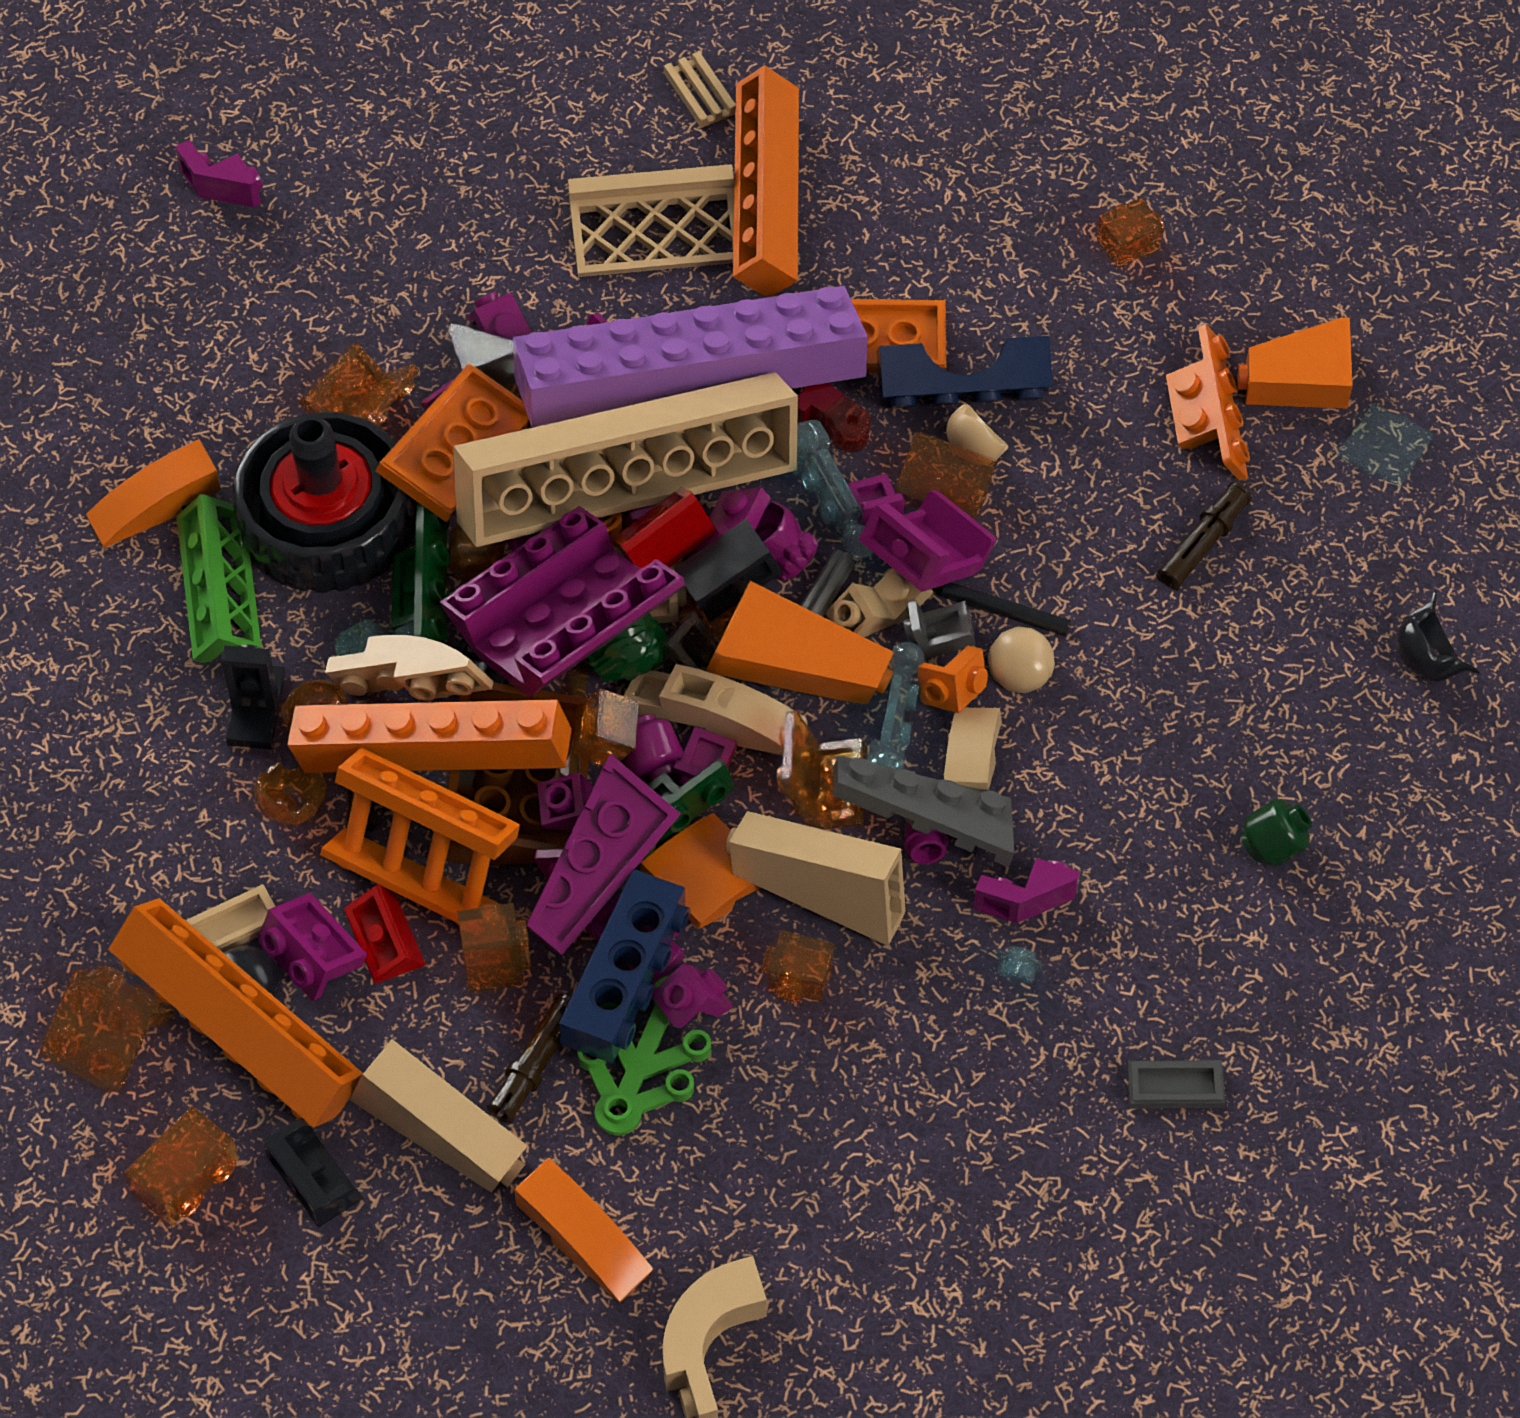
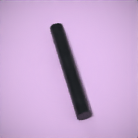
(1006, 608)

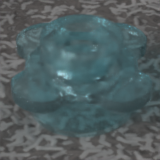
(1018, 964)

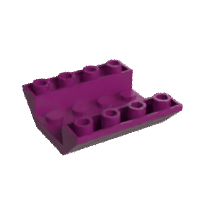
(556, 601)

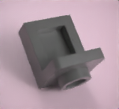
(939, 629)

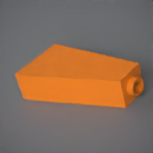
(799, 650)

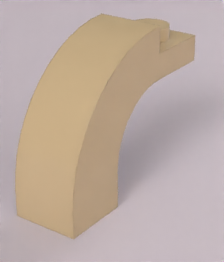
(705, 1310)

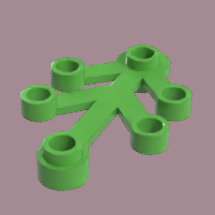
(640, 1065)

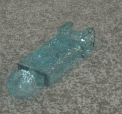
(828, 486)
(902, 698)

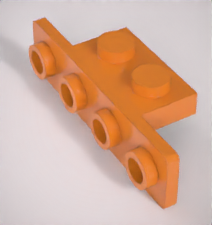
(1205, 404)

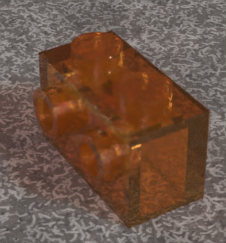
(493, 947)
(182, 1166)

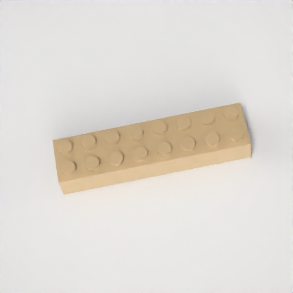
(625, 457)

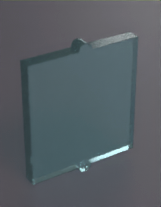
(1385, 445)

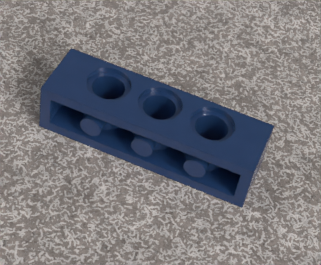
(642, 902)

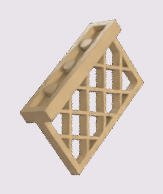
(642, 192)

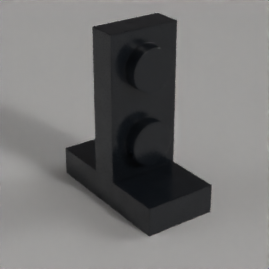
(254, 695)

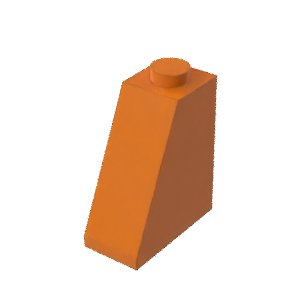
(1301, 368)

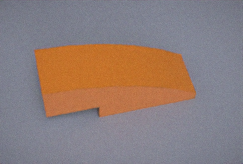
(154, 494)
(582, 1230)

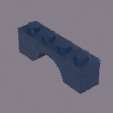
(910, 374)

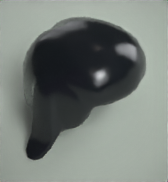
(1418, 635)

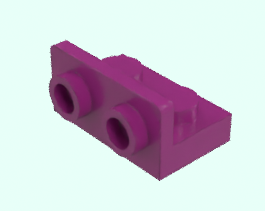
(309, 944)

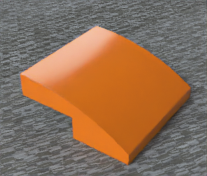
(701, 865)

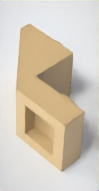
(874, 608)

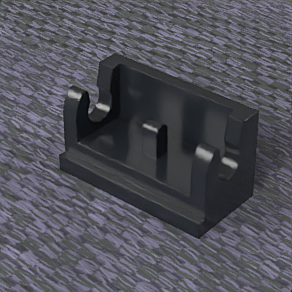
(725, 567)
(310, 1171)

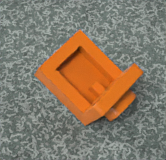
(954, 684)

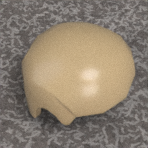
(971, 432)
(1021, 660)

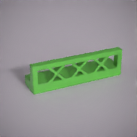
(206, 578)

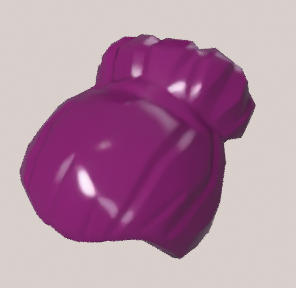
(785, 540)

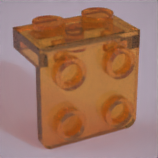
(358, 387)
(809, 775)
(102, 1026)

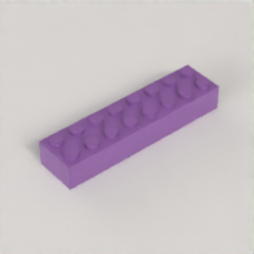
(636, 360)

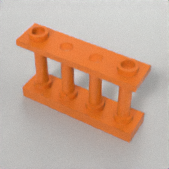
(432, 806)

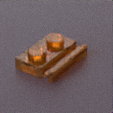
(950, 469)

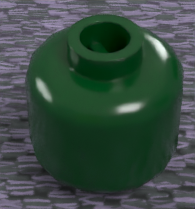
(1276, 832)

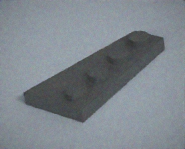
(928, 803)

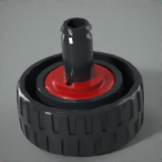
(317, 506)

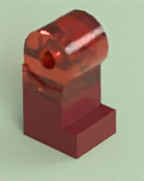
(839, 415)

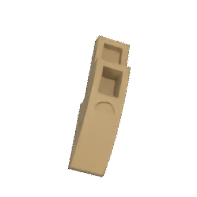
(411, 662)
(712, 703)

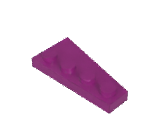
(607, 842)

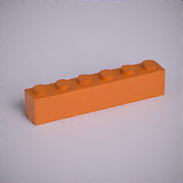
(766, 182)
(433, 735)
(235, 1012)

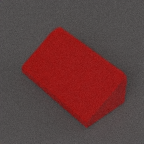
(383, 934)

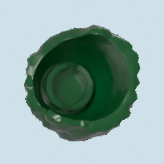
(630, 652)

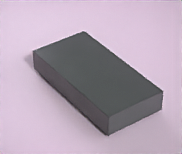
(1176, 1084)

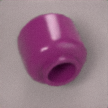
(655, 748)

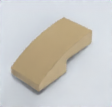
(971, 747)

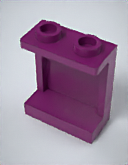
(930, 544)

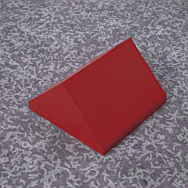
(666, 531)

